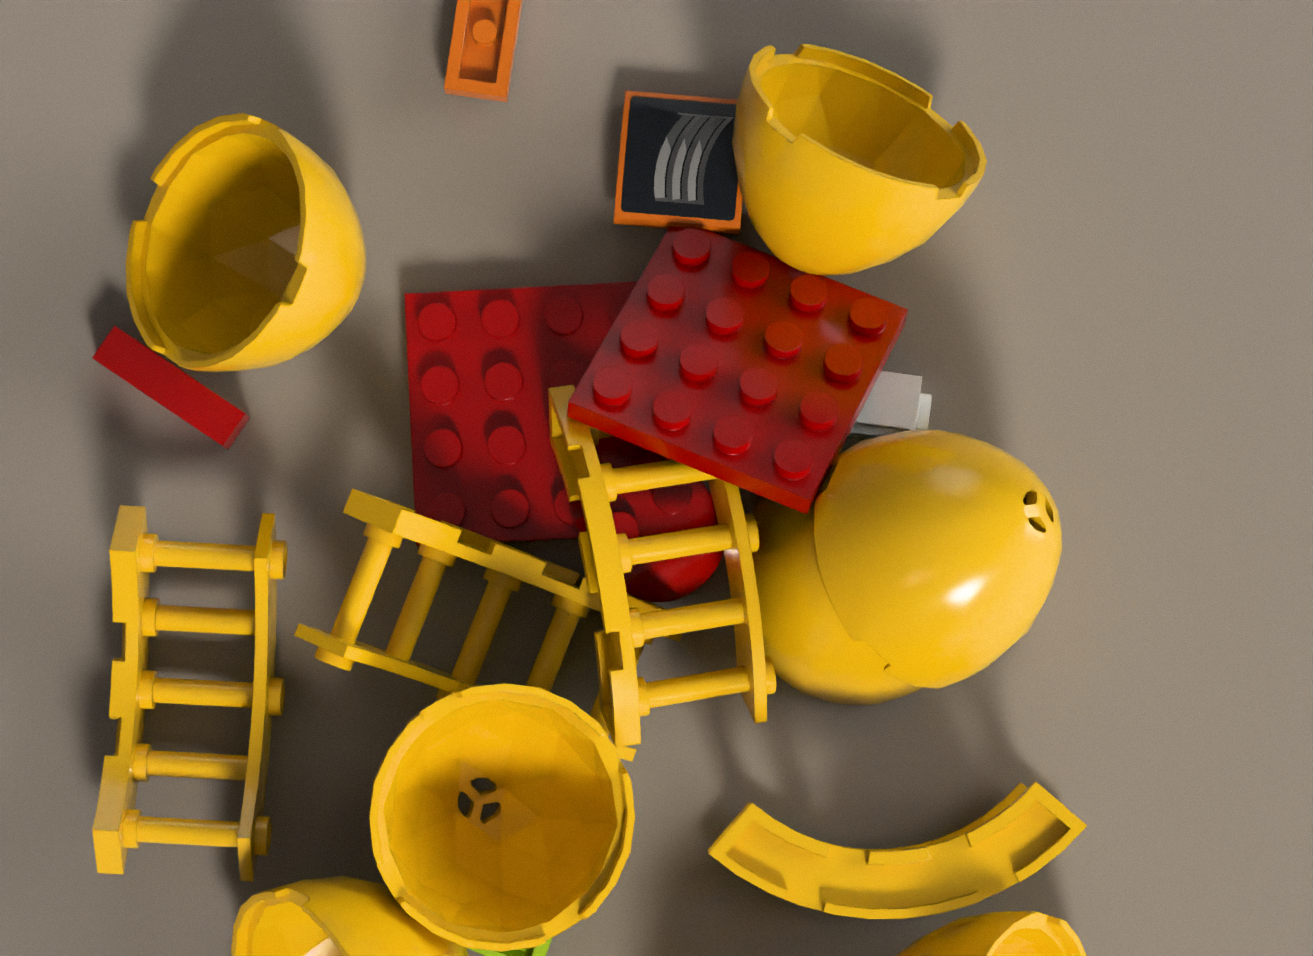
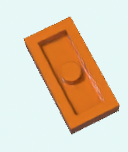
(483, 49)

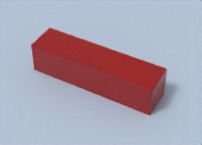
(171, 387)

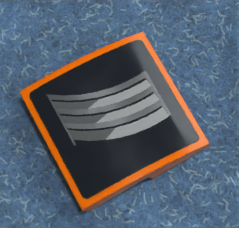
(678, 163)

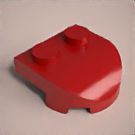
(662, 512)

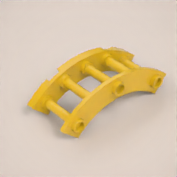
(440, 547)
(610, 555)
(136, 688)
(901, 881)

